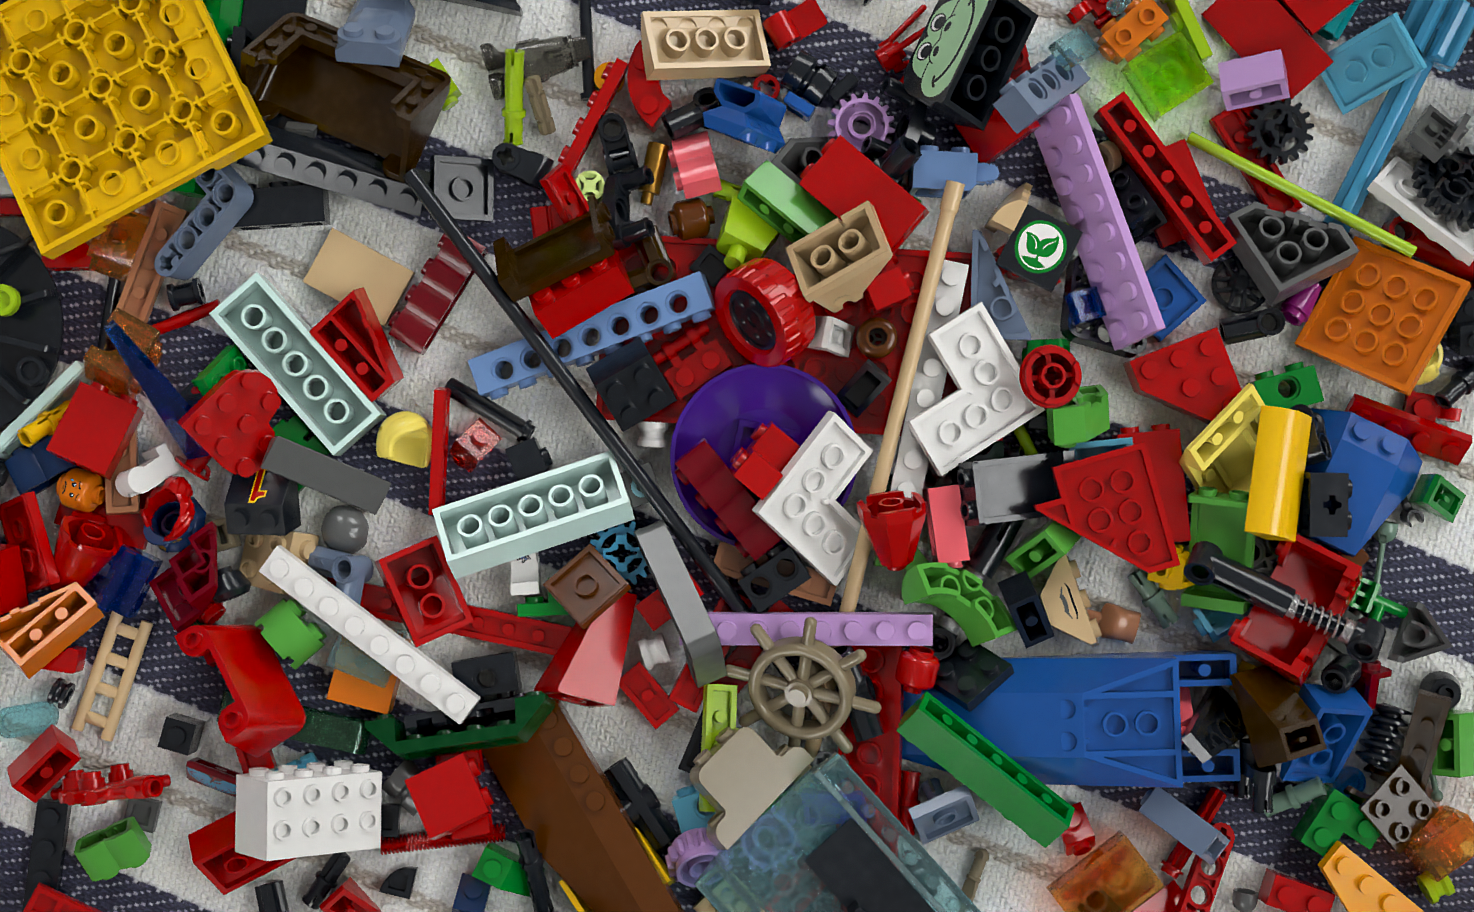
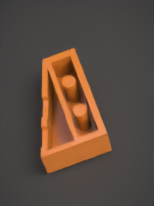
(47, 627)

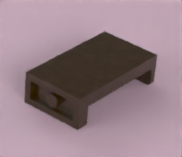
(555, 253)

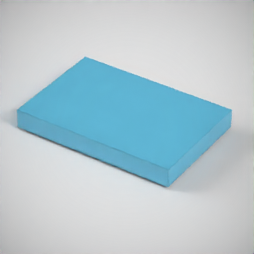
(1372, 63)

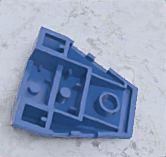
(1380, 469)

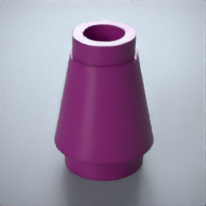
(1299, 306)

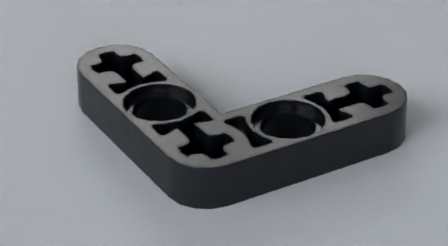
(1088, 337)

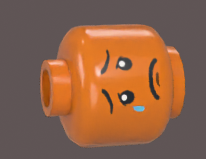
(81, 490)

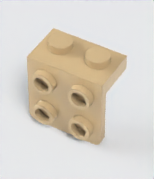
(259, 548)

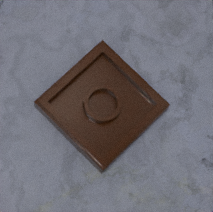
(586, 586)

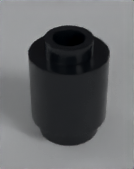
(1341, 674)

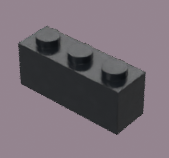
(286, 207)

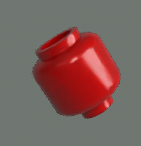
(917, 669)

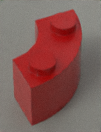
(646, 94)

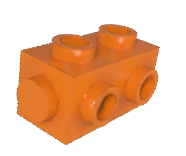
(1123, 38)

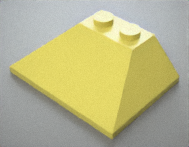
(1226, 448)

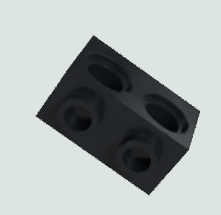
(778, 583)

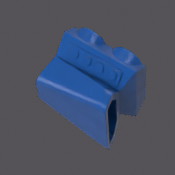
(747, 116)

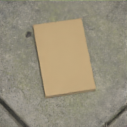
(350, 265)

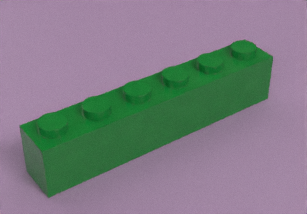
(986, 770)

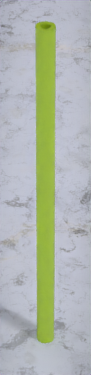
(1301, 194)

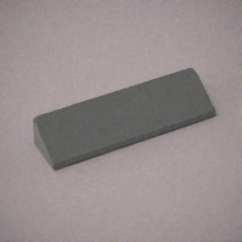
(325, 474)

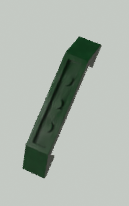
(529, 714)

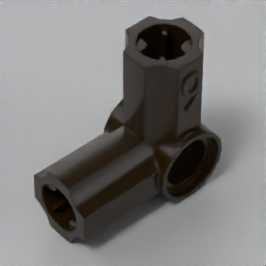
(652, 255)

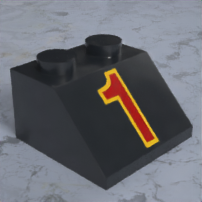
(262, 505)

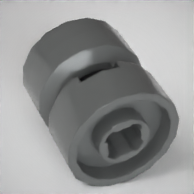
(396, 786)

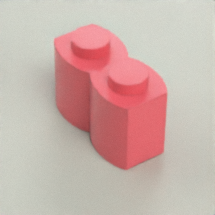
(695, 164)

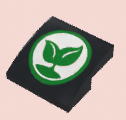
(1039, 248)

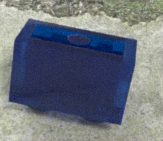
(127, 581)

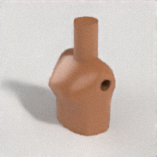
(1116, 622)

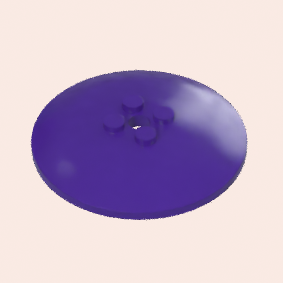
(731, 409)

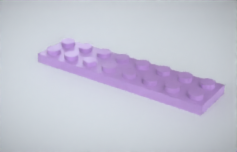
(1094, 209)

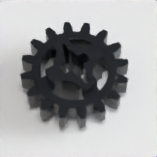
(1291, 132)

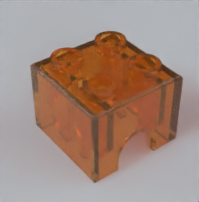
(109, 367)

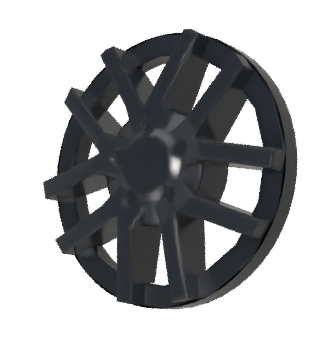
(1238, 284)

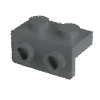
(1436, 134)

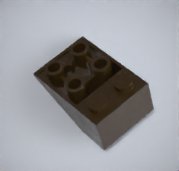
(1275, 717)

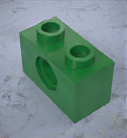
(1302, 382)

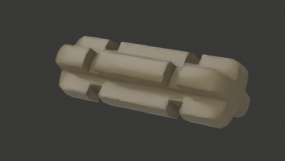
(539, 105)

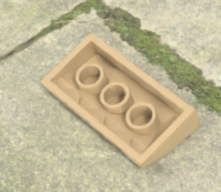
(703, 44)

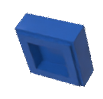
(798, 106)

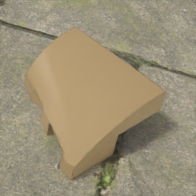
(1010, 210)

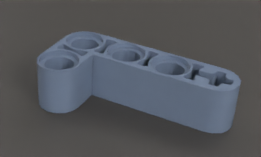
(181, 255)

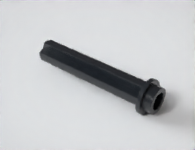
(490, 410)

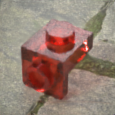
(474, 445)

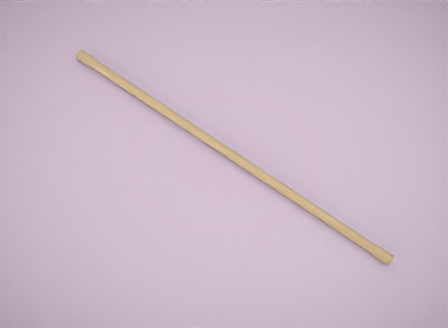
(948, 209)

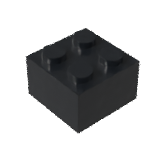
(631, 384)

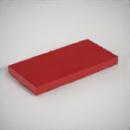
(1267, 26)

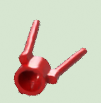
(890, 53)

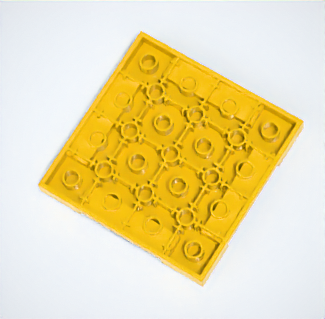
(113, 109)

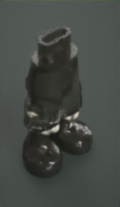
(542, 58)

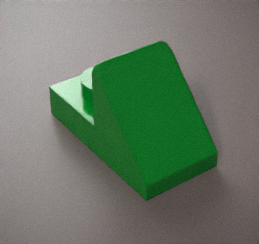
(537, 607)

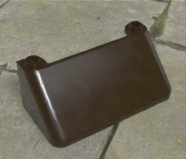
(372, 106)

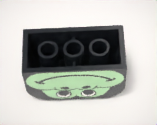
(967, 57)

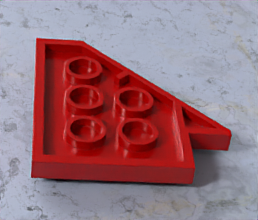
(1116, 506)

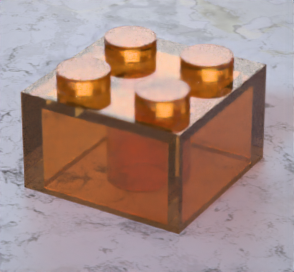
(1442, 844)

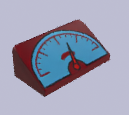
(212, 775)

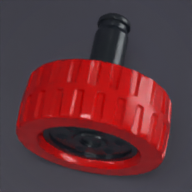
(764, 312)

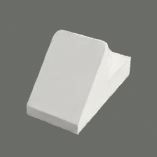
(832, 336)

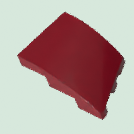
(191, 580)

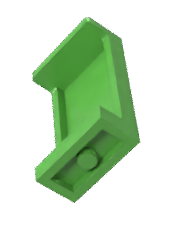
(1221, 521)

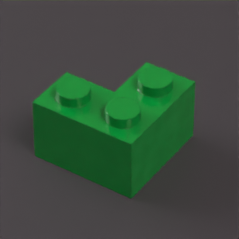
(1329, 819)

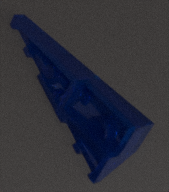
(158, 389)

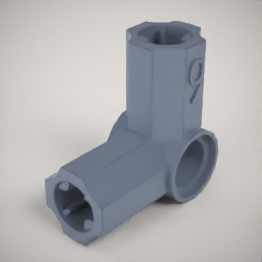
(346, 569)

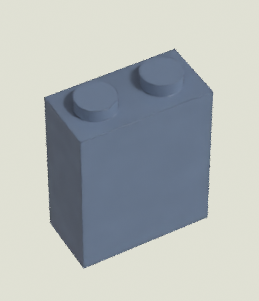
(1183, 824)

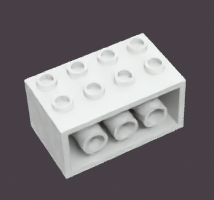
(308, 810)

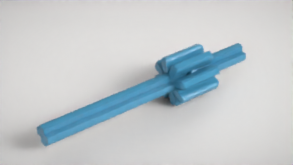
(1440, 35)

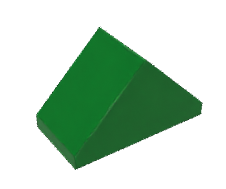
(1437, 496)

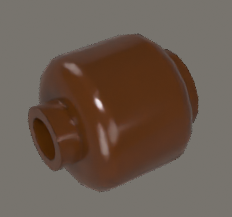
(690, 219)
(876, 326)

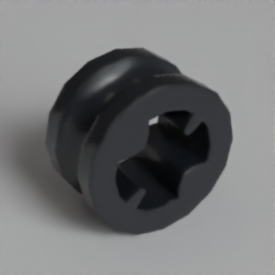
(61, 693)

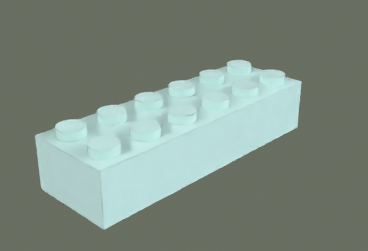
(297, 364)
(532, 514)

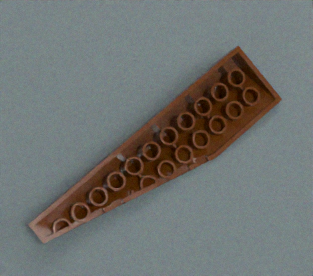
(580, 819)

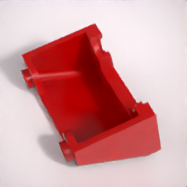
(1284, 642)
(265, 702)

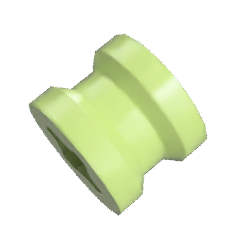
(587, 183)

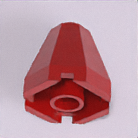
(893, 526)

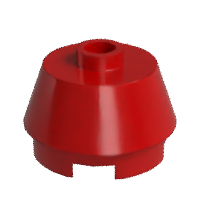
(1050, 376)

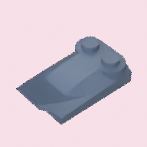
(376, 32)

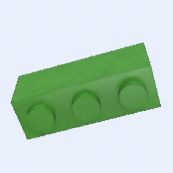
(783, 203)

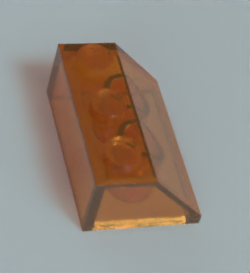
(1107, 880)

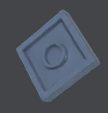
(943, 811)

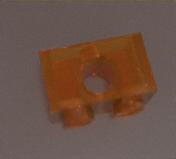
(113, 258)

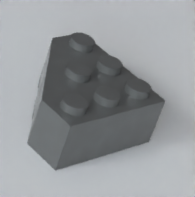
(1287, 249)

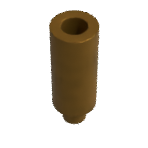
(656, 160)

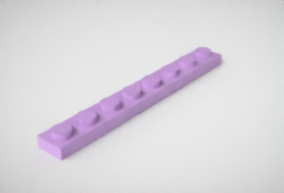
(831, 628)

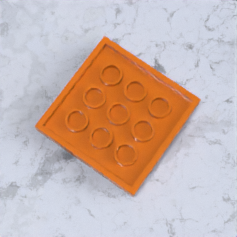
(1383, 316)

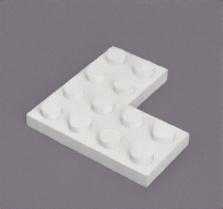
(987, 396)
(804, 501)

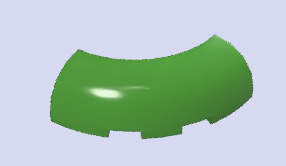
(961, 597)

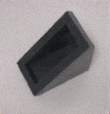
(863, 388)

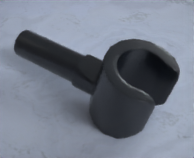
(1407, 511)

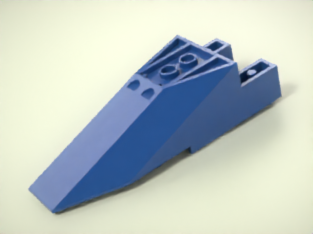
(1098, 718)

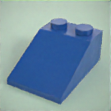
(1341, 723)

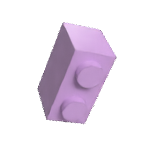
(1253, 80)

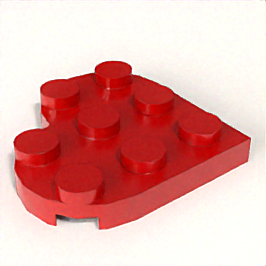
(234, 420)

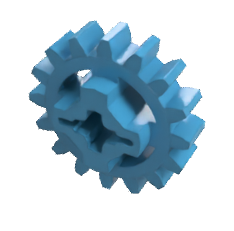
(621, 538)

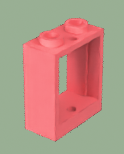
(946, 525)

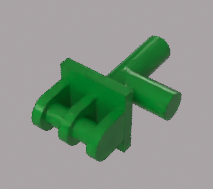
(1367, 598)

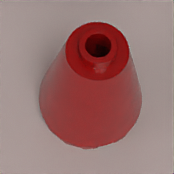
(84, 547)

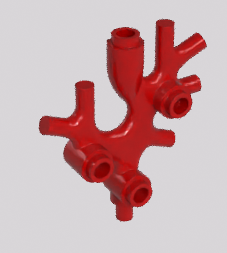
(91, 788)

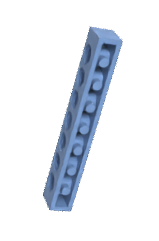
(487, 367)

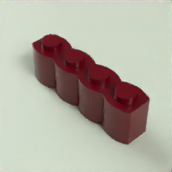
(434, 297)
(727, 498)

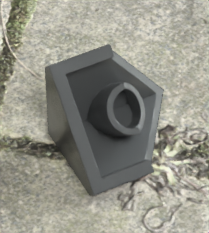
(798, 155)
(1417, 635)

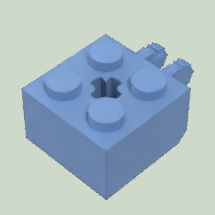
(934, 167)

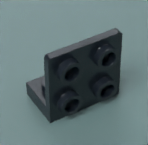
(1138, 206)

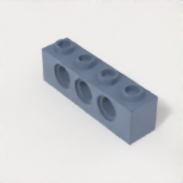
(1038, 92)

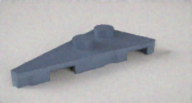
(991, 289)

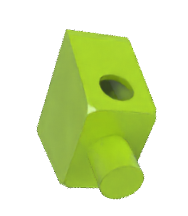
(744, 235)

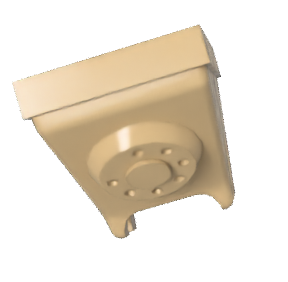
(840, 258)

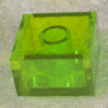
(1167, 75)

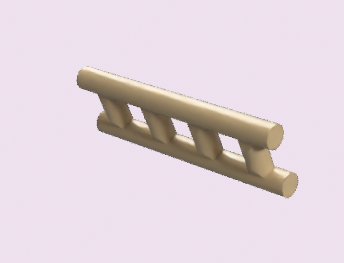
(120, 693)

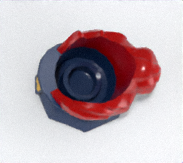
(172, 515)

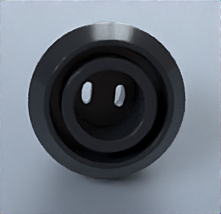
(230, 585)
(1438, 682)

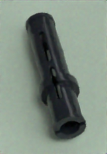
(532, 863)

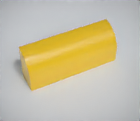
(1278, 473)

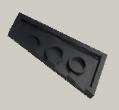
(482, 714)
(1214, 725)

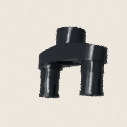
(910, 123)
(616, 197)
(1255, 781)

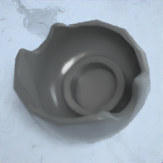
(345, 529)

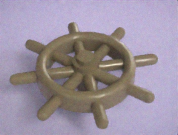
(802, 687)

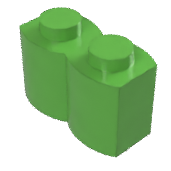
(113, 849)

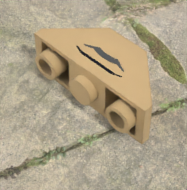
(1067, 603)

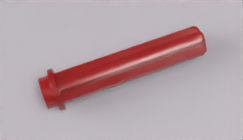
(1181, 853)

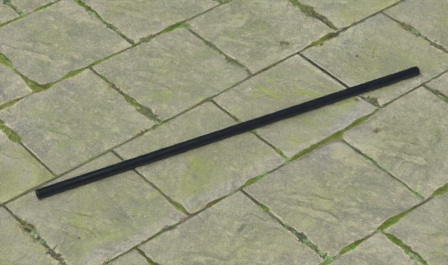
(577, 394)

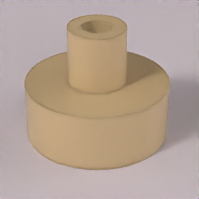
(1111, 155)

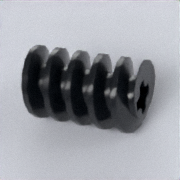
(1382, 735)

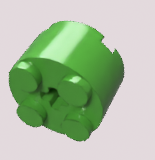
(290, 632)

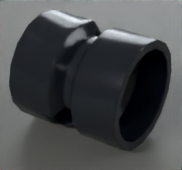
(809, 78)

